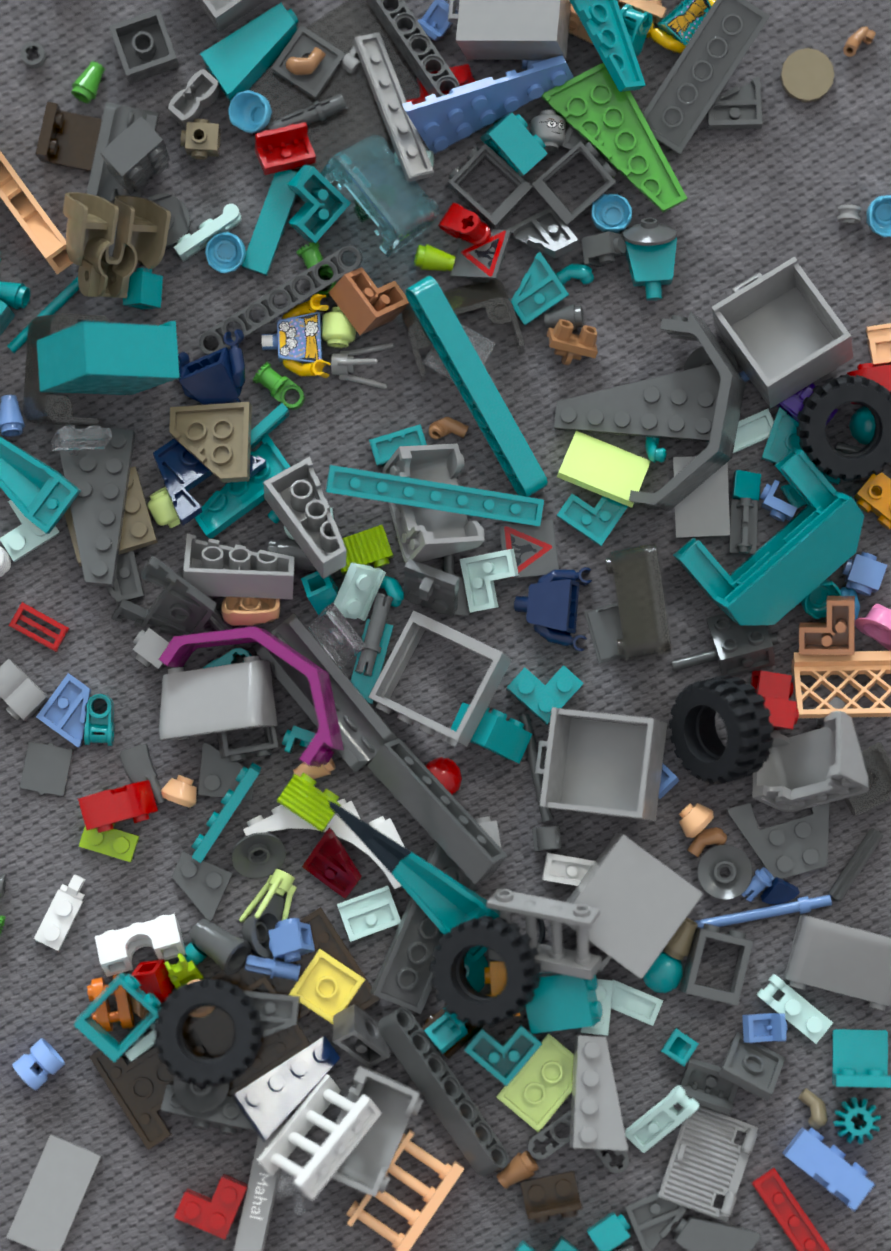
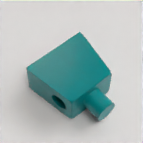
(651, 266)

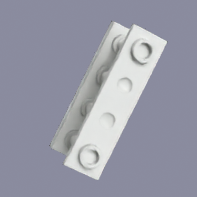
(334, 1150)

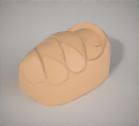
(249, 611)

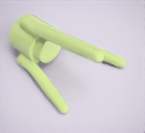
(277, 884)

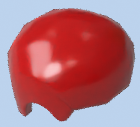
(446, 772)

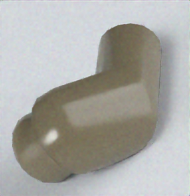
(817, 1108)

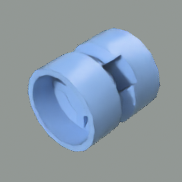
(45, 1057)

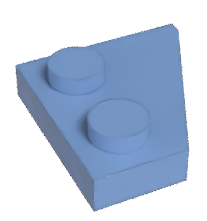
(67, 710)

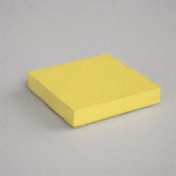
(327, 986)

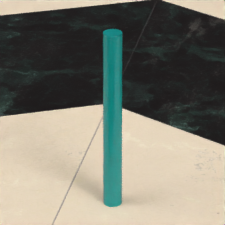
(51, 309)

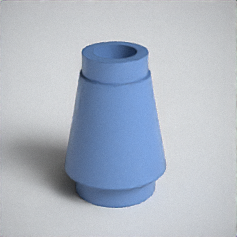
(10, 416)

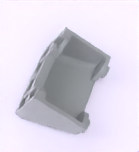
(429, 532)
(217, 699)
(812, 767)
(841, 961)
(372, 1156)

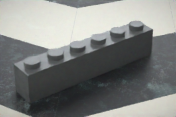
(437, 811)

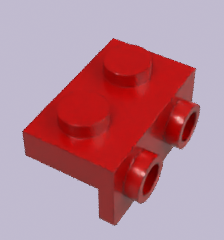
(284, 148)

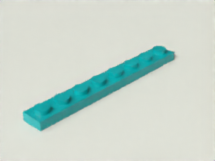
(434, 495)

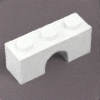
(118, 946)

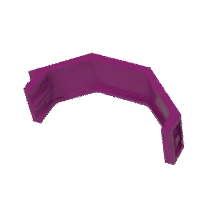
(328, 734)

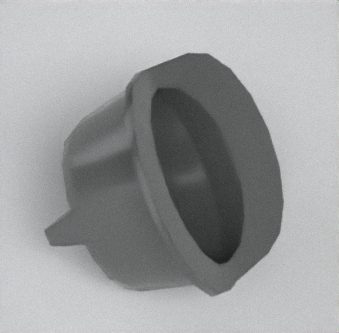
(257, 929)

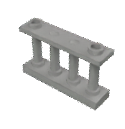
(553, 957)

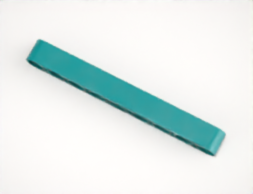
(476, 386)

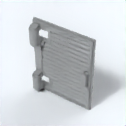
(707, 1163)

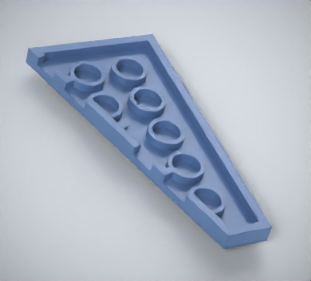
(482, 102)

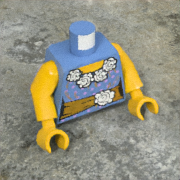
(300, 339)

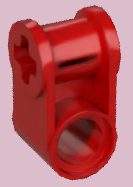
(465, 225)

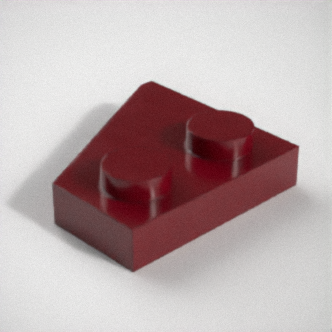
(333, 865)

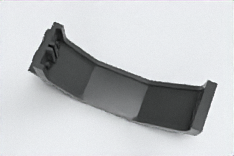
(724, 423)

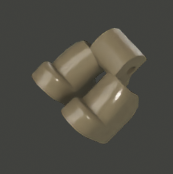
(92, 228)

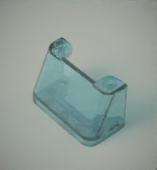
(382, 190)

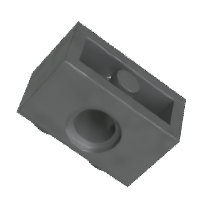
(360, 1036)

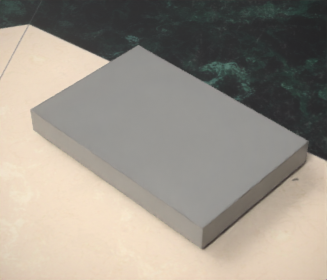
(705, 509)

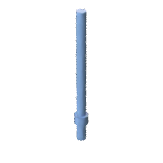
(802, 905)

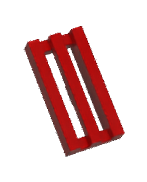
(59, 638)

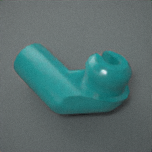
(576, 271)
(393, 589)

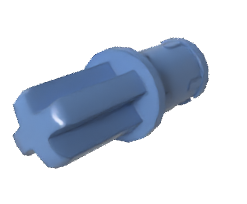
(272, 967)

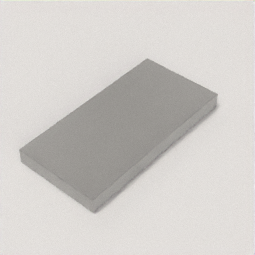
(54, 1195)

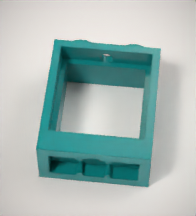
(99, 1035)

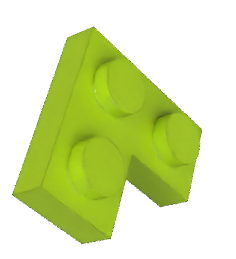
(111, 843)

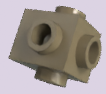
(210, 141)

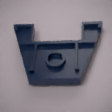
(183, 472)

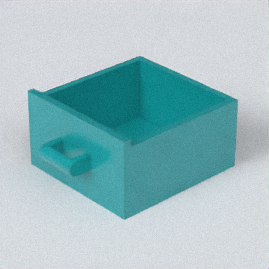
(108, 358)

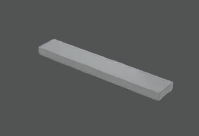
(389, 101)

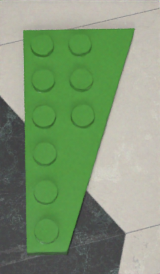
(618, 132)

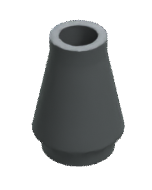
(570, 313)

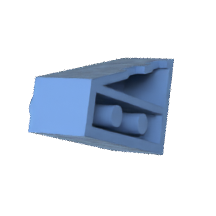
(829, 1167)

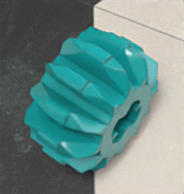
(848, 1125)

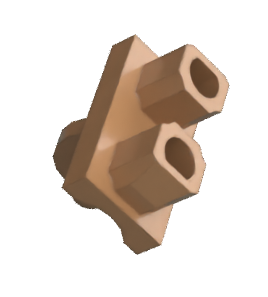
(571, 345)

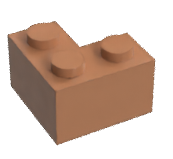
(365, 303)
(836, 635)

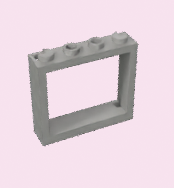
(402, 654)

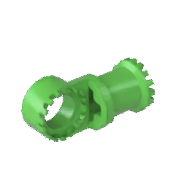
(311, 256)
(278, 385)

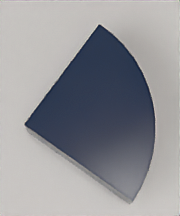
(779, 892)

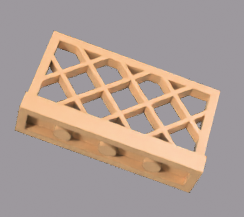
(861, 662)

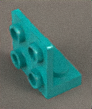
(860, 1058)

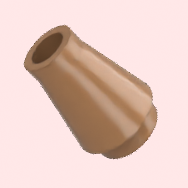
(518, 1169)

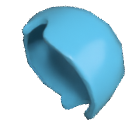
(249, 111)
(611, 213)
(879, 216)
(225, 252)

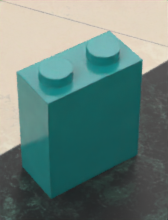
(563, 1003)

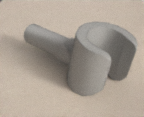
(350, 63)

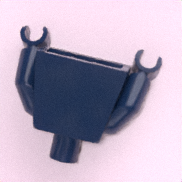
(217, 376)
(554, 606)

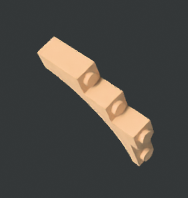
(32, 218)

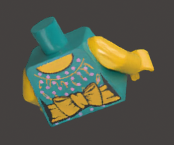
(680, 24)

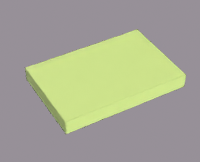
(603, 468)
(541, 1084)

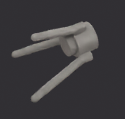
(344, 362)

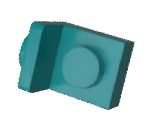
(297, 733)

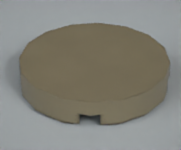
(807, 75)

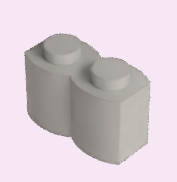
(199, 94)
(19, 692)

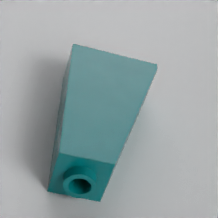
(250, 50)

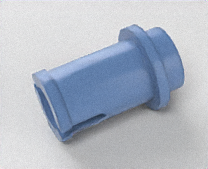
(759, 881)

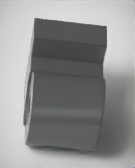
(546, 838)

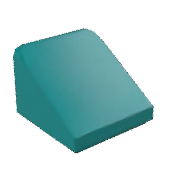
(746, 485)
(679, 1047)

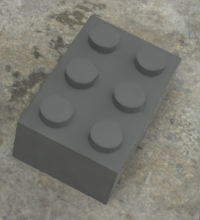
(136, 156)

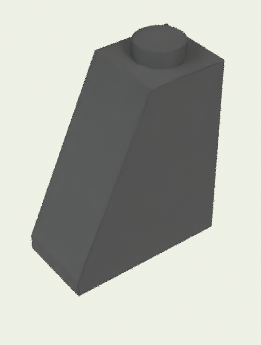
(710, 1235)

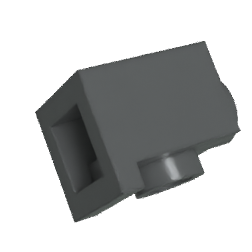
(603, 248)

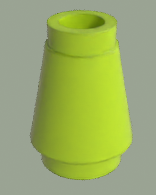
(431, 258)

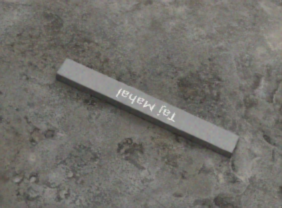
(258, 1201)

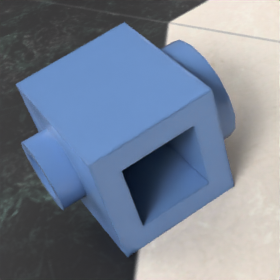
(864, 573)
(291, 940)

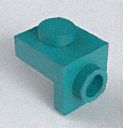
(446, 1031)

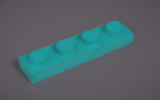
(218, 820)

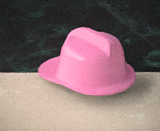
(877, 625)

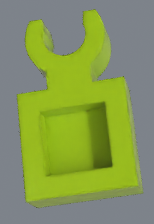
(183, 972)

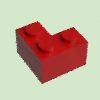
(776, 691)
(213, 1214)

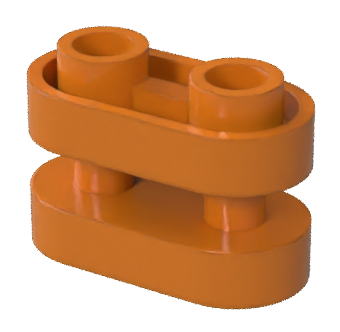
(103, 1015)

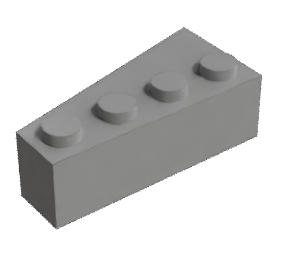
(305, 513)
(237, 571)
(594, 1103)

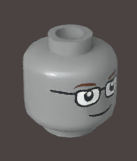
(549, 128)

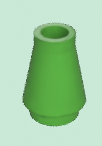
(87, 84)

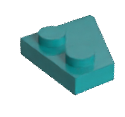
(538, 291)

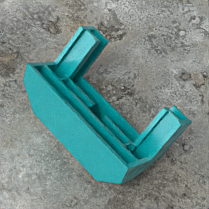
(792, 560)

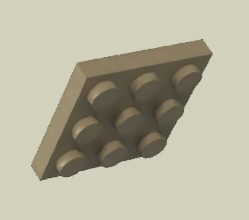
(137, 523)

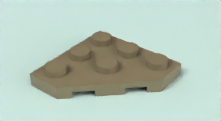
(216, 437)

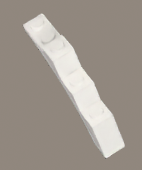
(286, 819)

